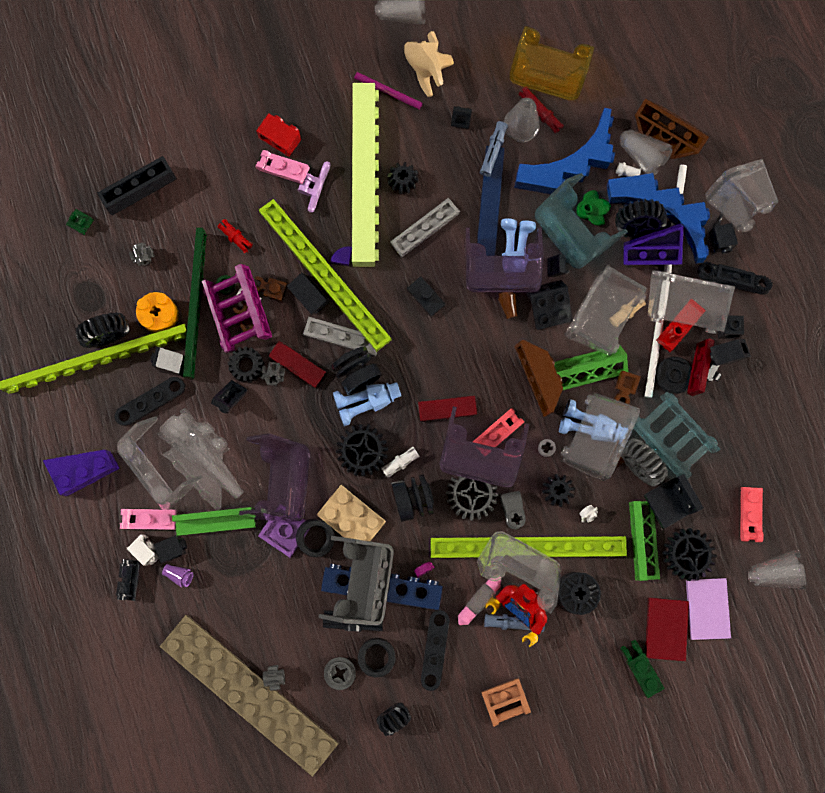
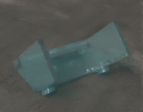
(568, 231)

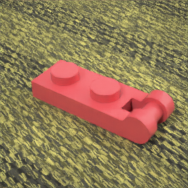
(500, 429)
(751, 514)

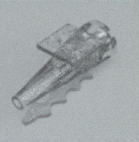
(199, 452)

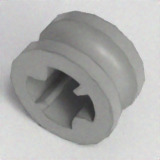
(543, 443)

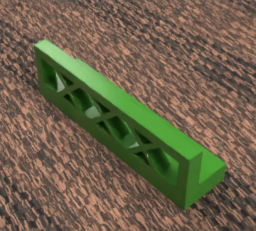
(591, 361)
(212, 521)
(639, 541)

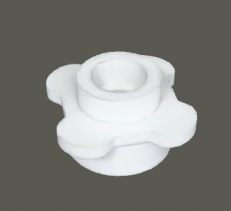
(588, 514)

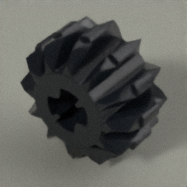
(409, 180)
(562, 497)
(393, 719)

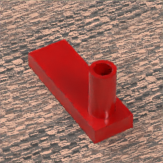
(673, 335)

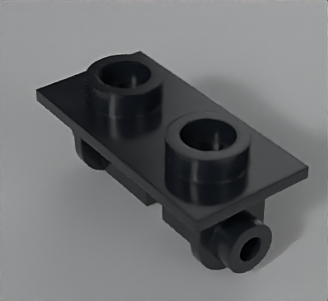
(128, 586)

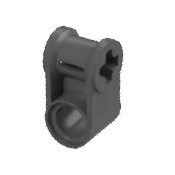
(513, 505)

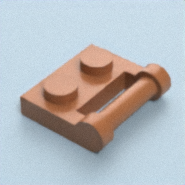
(504, 695)

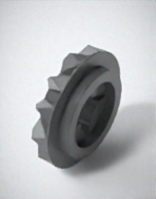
(330, 670)

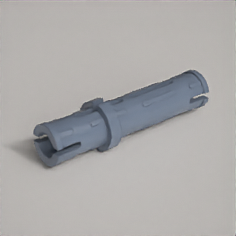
(496, 141)
(504, 622)

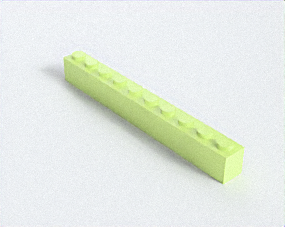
(363, 175)

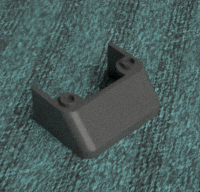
(367, 583)

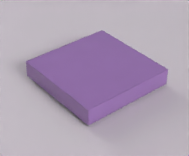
(282, 535)

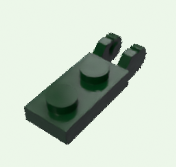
(642, 670)

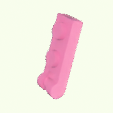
(282, 167)
(148, 519)

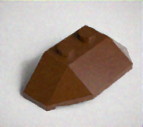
(670, 128)
(541, 375)

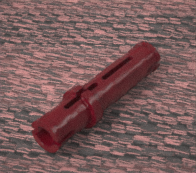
(545, 114)

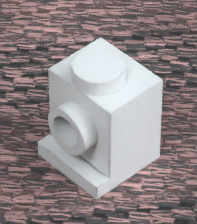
(143, 550)

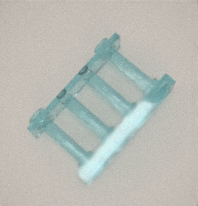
(668, 454)

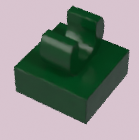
(79, 222)

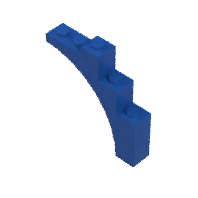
(595, 153)
(690, 215)

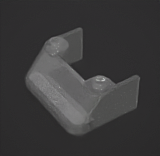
(145, 471)

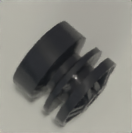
(354, 367)
(412, 498)
(569, 585)

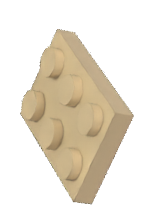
(350, 516)

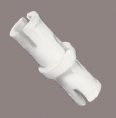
(400, 462)

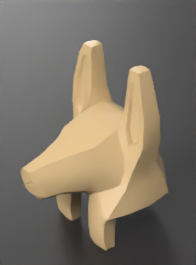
(427, 61)

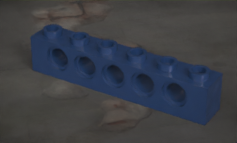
(430, 601)

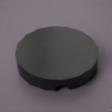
(673, 375)

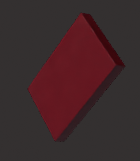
(666, 629)

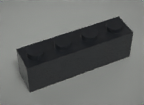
(136, 186)

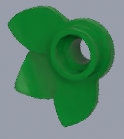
(595, 206)

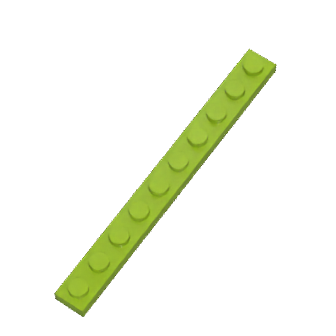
(325, 275)
(87, 361)
(547, 545)

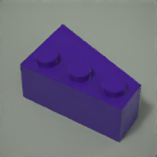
(657, 248)
(80, 470)

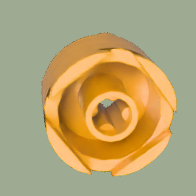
(149, 306)

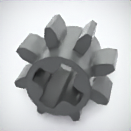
(141, 254)
(273, 373)
(274, 677)

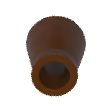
(508, 303)

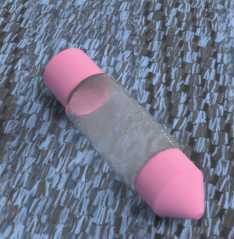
(478, 601)

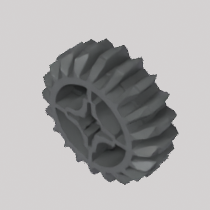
(644, 462)
(471, 503)

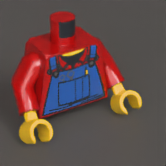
(523, 605)

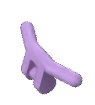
(318, 184)

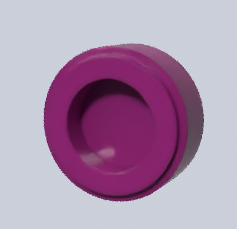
(423, 569)

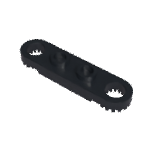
(735, 277)
(149, 401)
(435, 650)

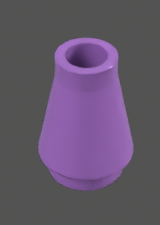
(178, 575)

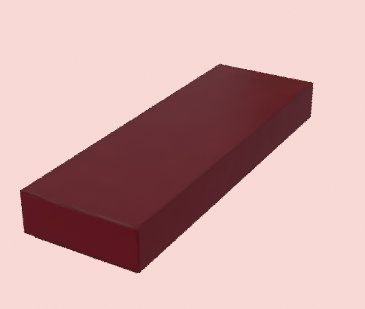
(297, 364)
(700, 367)
(442, 408)

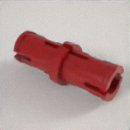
(234, 236)

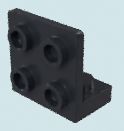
(551, 305)
(673, 501)

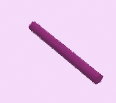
(389, 91)

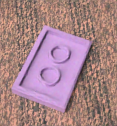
(708, 609)

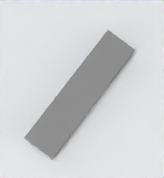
(425, 227)
(336, 335)

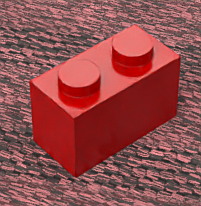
(278, 134)

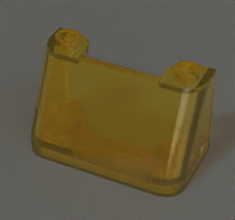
(550, 68)

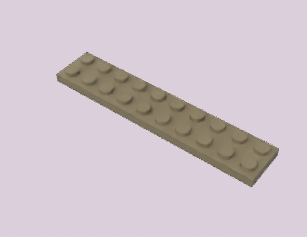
(246, 694)

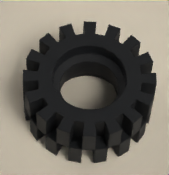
(238, 356)

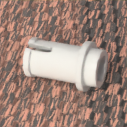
(626, 170)

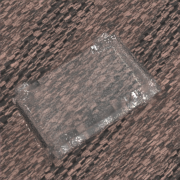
(743, 194)
(689, 301)
(605, 311)
(601, 436)
(511, 555)

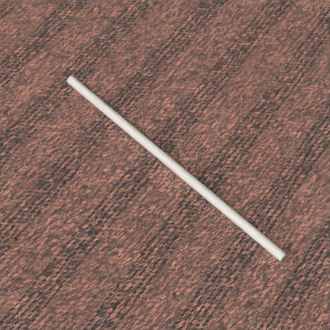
(659, 326)

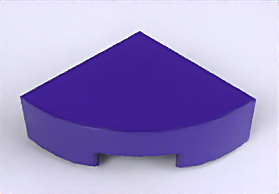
(342, 256)

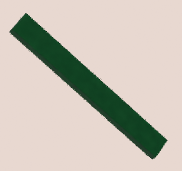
(195, 304)

